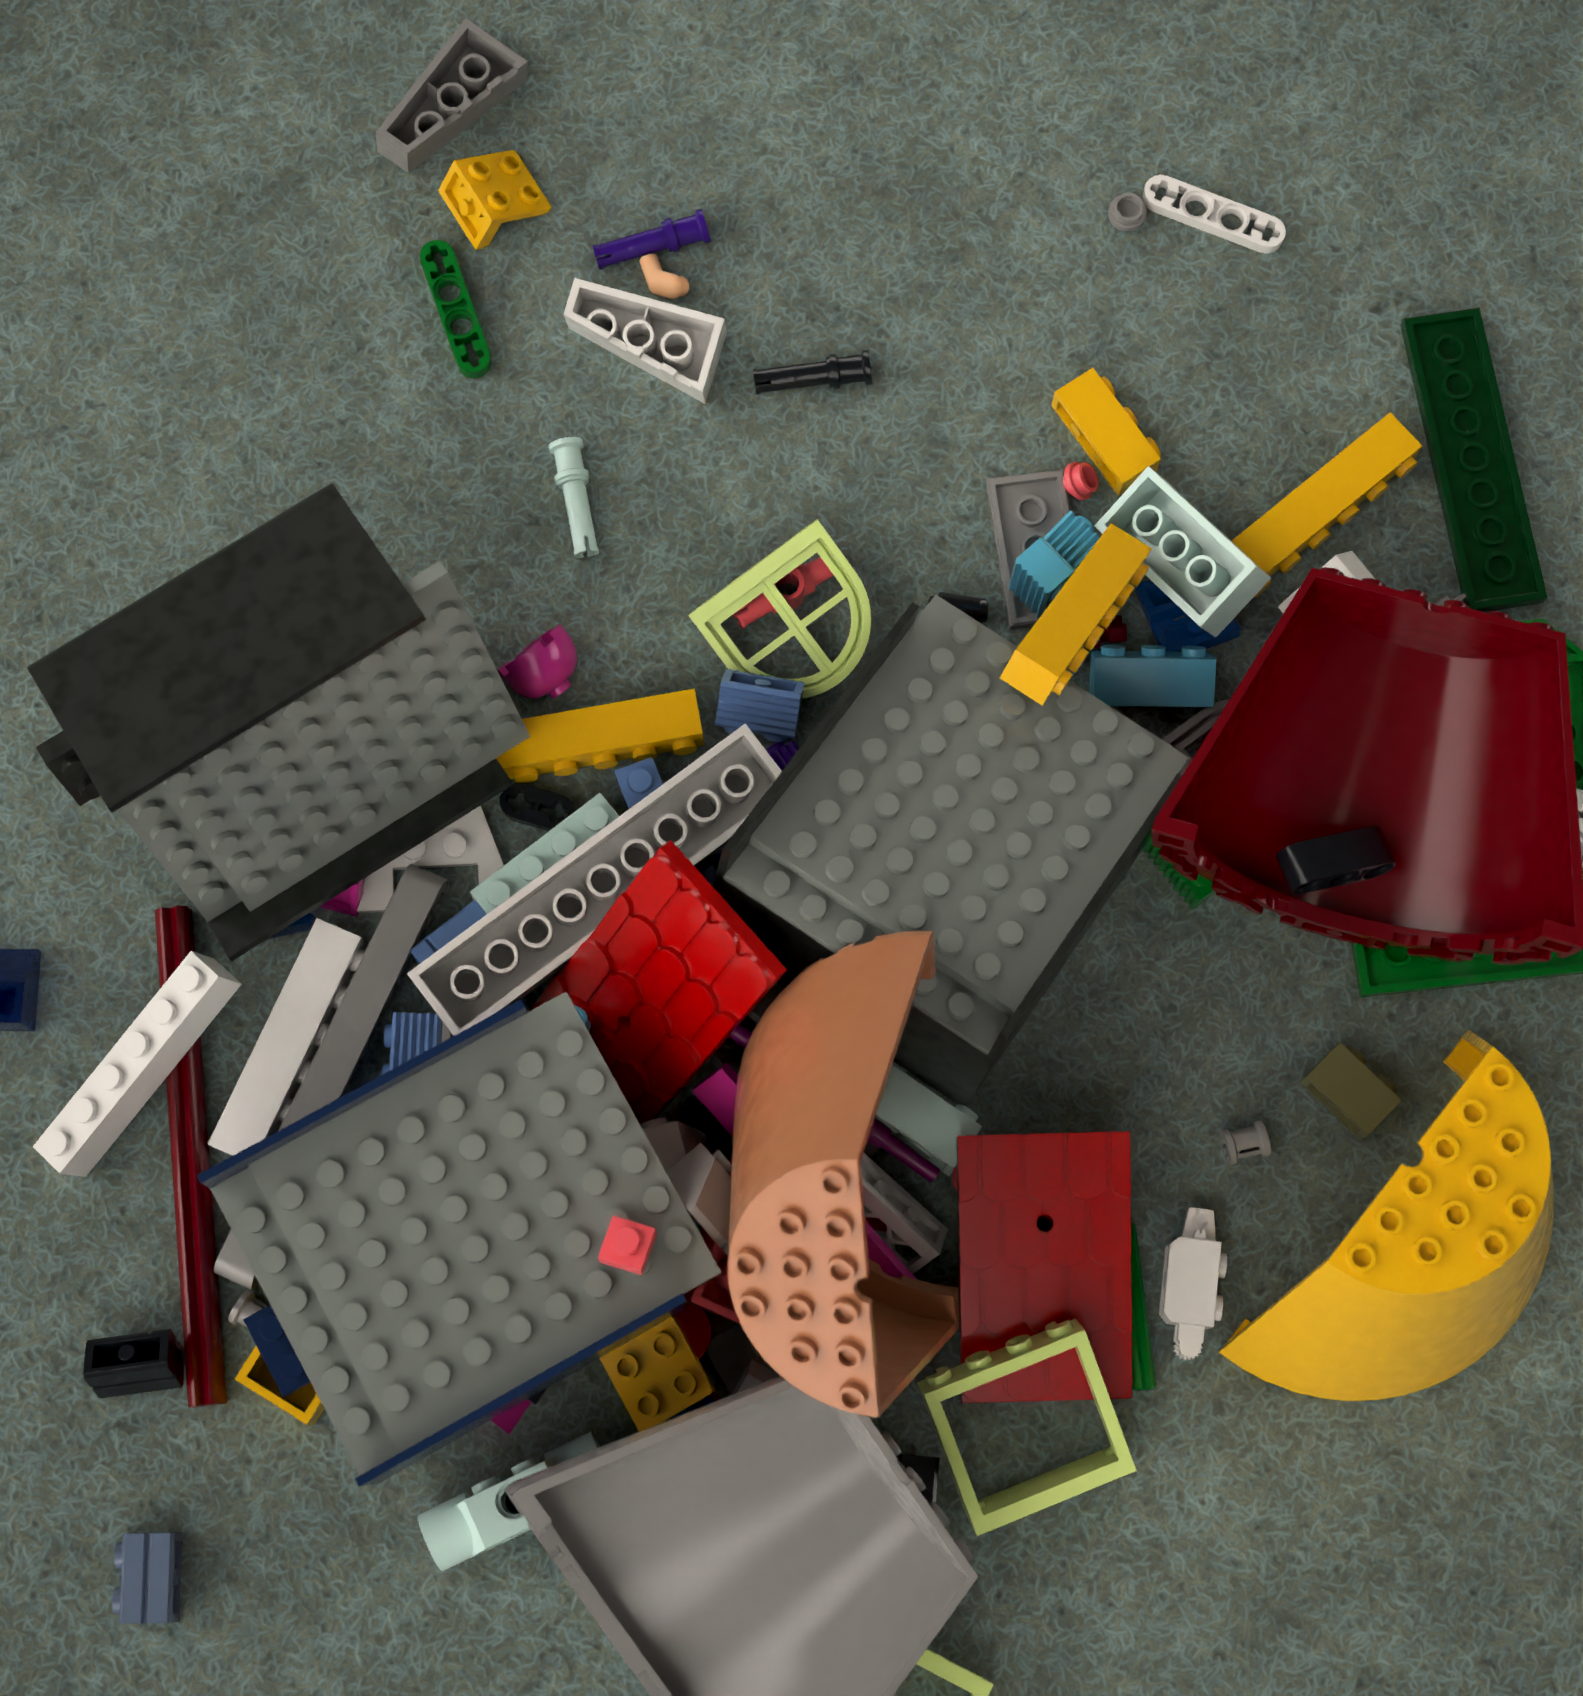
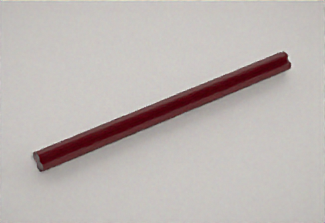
(192, 1199)

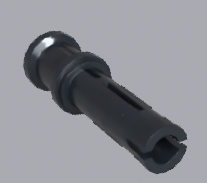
(832, 372)

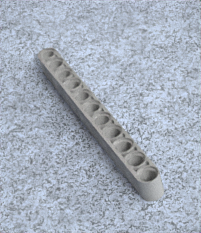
(356, 1019)

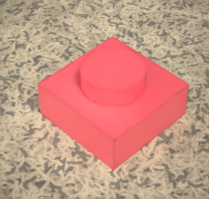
(627, 1245)

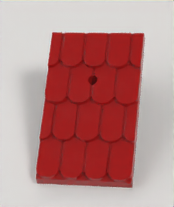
(665, 980)
(1025, 1278)

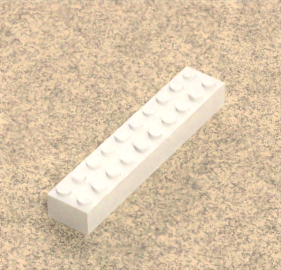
(558, 911)

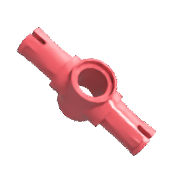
(803, 577)

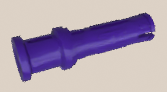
(670, 235)

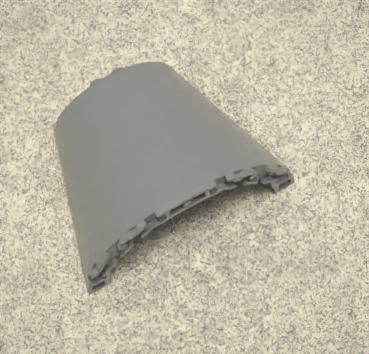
(754, 1549)

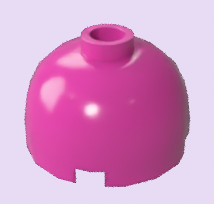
(542, 666)

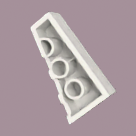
(651, 334)

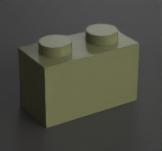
(1351, 1090)

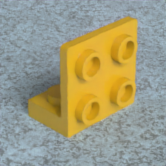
(490, 192)
(657, 1374)

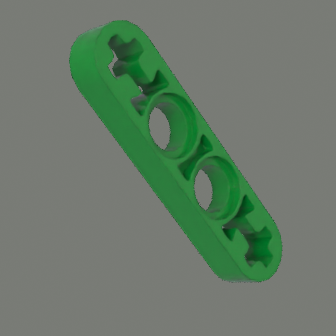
(457, 309)

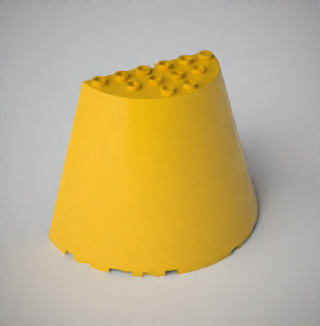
(1433, 1259)

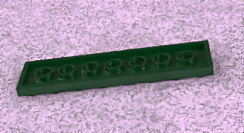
(1473, 460)

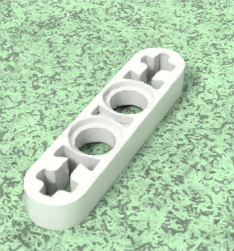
(1216, 208)

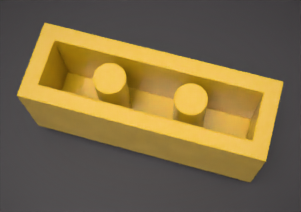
(1105, 429)

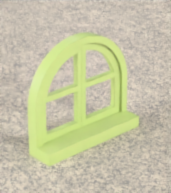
(762, 579)

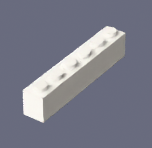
(289, 1038)
(137, 1065)

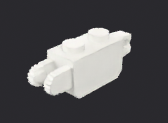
(1191, 1282)

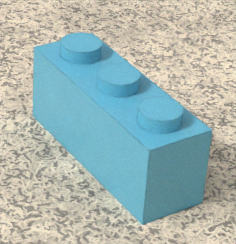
(1153, 676)

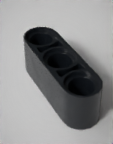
(1335, 860)

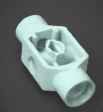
(485, 1520)

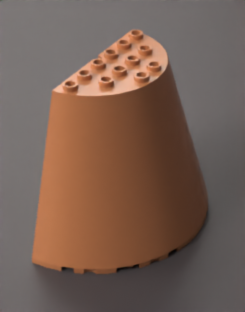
(797, 1191)

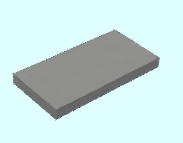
(1021, 513)

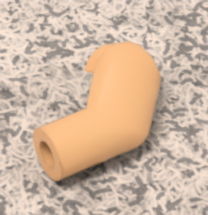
(661, 282)

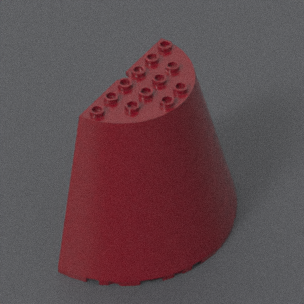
(1407, 722)

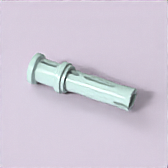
(572, 479)

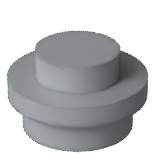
(1127, 212)

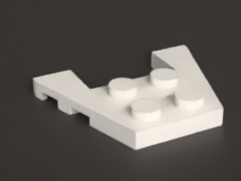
(459, 844)

